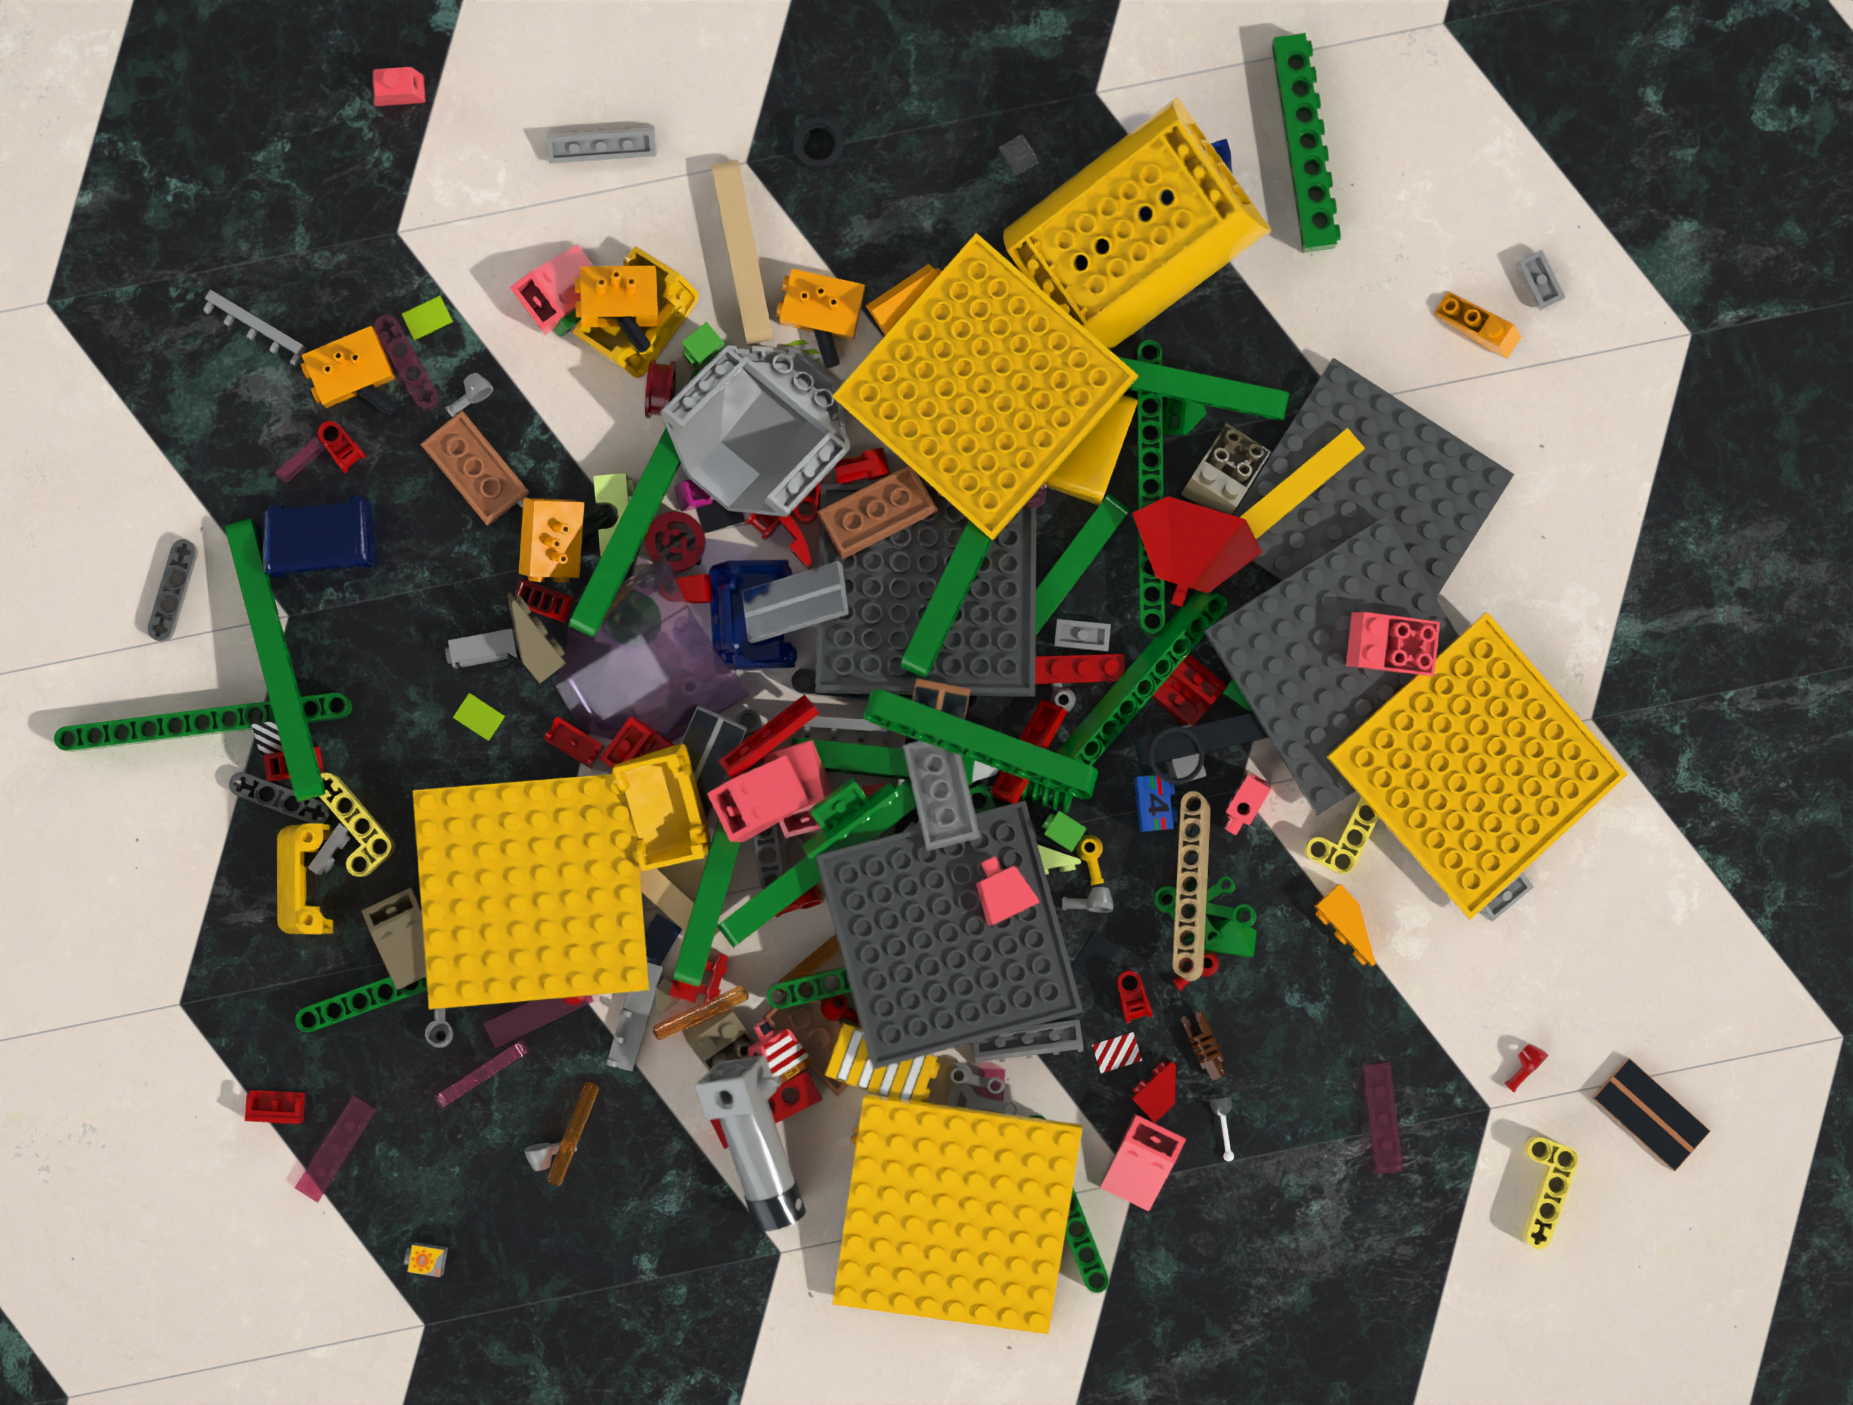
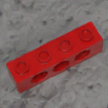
(806, 1096)

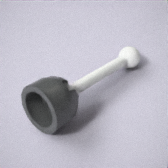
(1221, 1106)

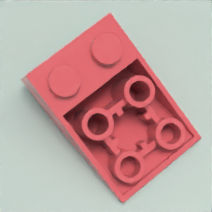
(550, 289)
(1392, 643)
(813, 780)
(758, 799)
(1142, 1162)

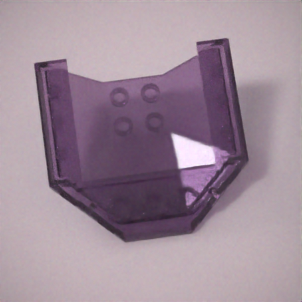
(645, 662)

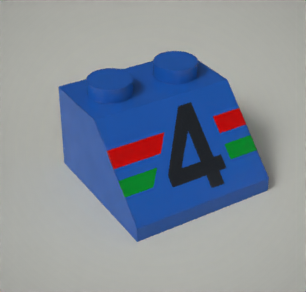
(1154, 804)

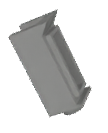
(482, 648)

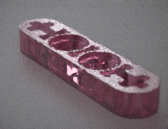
(404, 363)
(481, 1074)

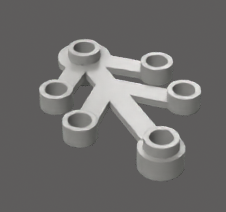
(973, 1100)

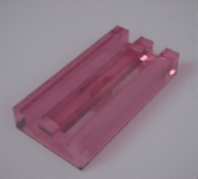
(300, 460)

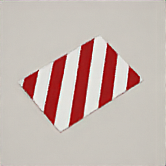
(1117, 1052)

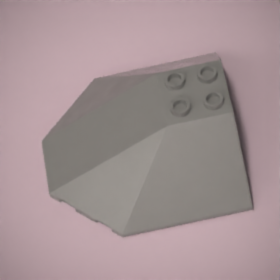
(758, 428)

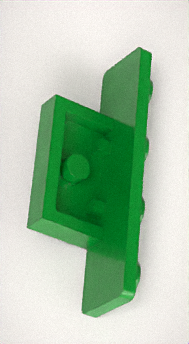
(844, 811)

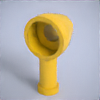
(1092, 857)

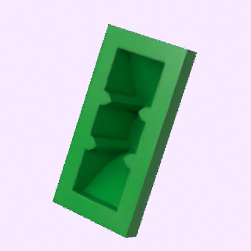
(1181, 416)
(1235, 939)

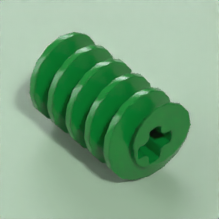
(1047, 795)

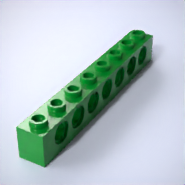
(1299, 48)

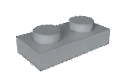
(1540, 280)
(1082, 635)
(324, 859)

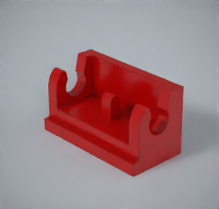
(574, 742)
(275, 1107)

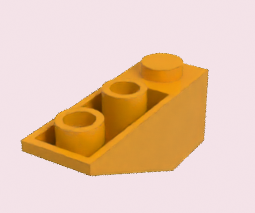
(1479, 324)
(1345, 916)

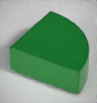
(565, 323)

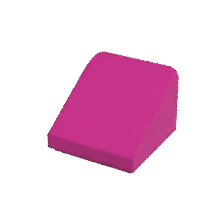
(691, 496)

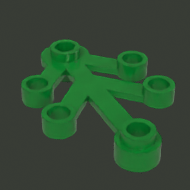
(1211, 909)

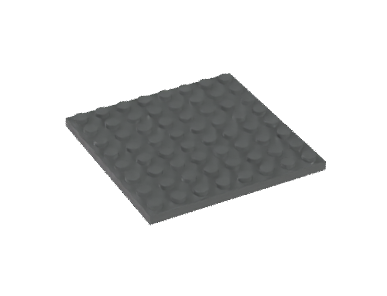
(1410, 471)
(891, 587)
(1293, 648)
(921, 948)

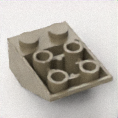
(1226, 471)
(536, 651)
(399, 936)
(719, 1038)

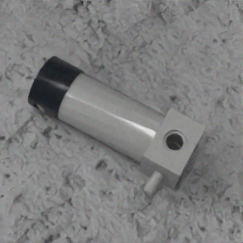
(739, 1097)

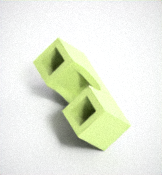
(613, 491)

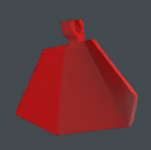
(1194, 544)

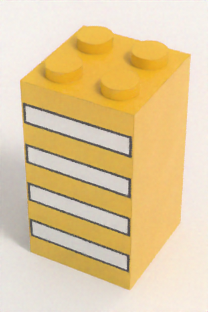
(900, 1081)

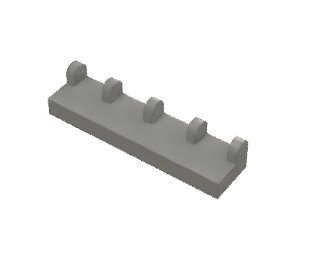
(601, 145)
(256, 325)
(844, 724)
(634, 1022)
(1030, 1041)

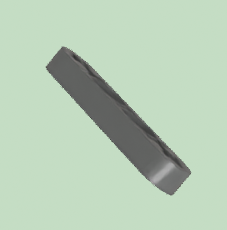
(168, 589)
(279, 799)

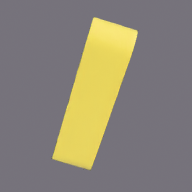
(350, 821)
(1342, 845)
(1544, 1194)

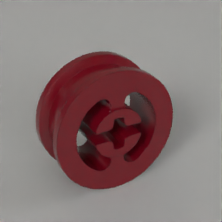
(659, 387)
(661, 525)

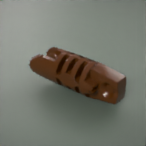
(1205, 1045)

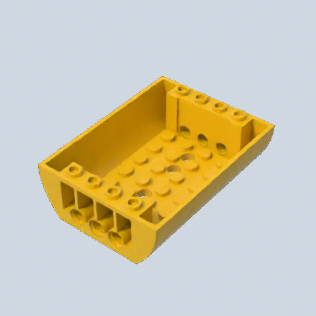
(1146, 261)

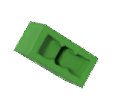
(702, 346)
(1063, 830)

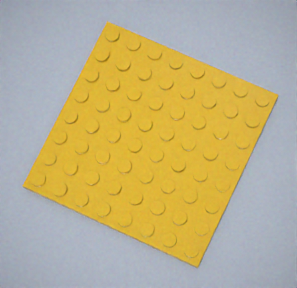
(985, 386)
(1477, 766)
(529, 891)
(956, 1214)

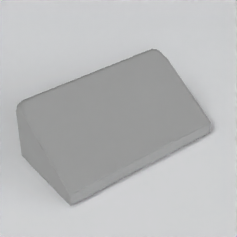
(1508, 897)

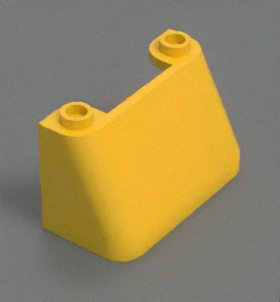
(675, 302)
(1091, 463)
(664, 807)
(292, 846)

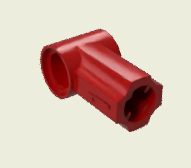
(869, 466)

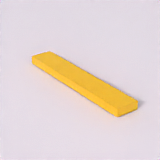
(1303, 482)

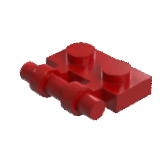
(690, 992)

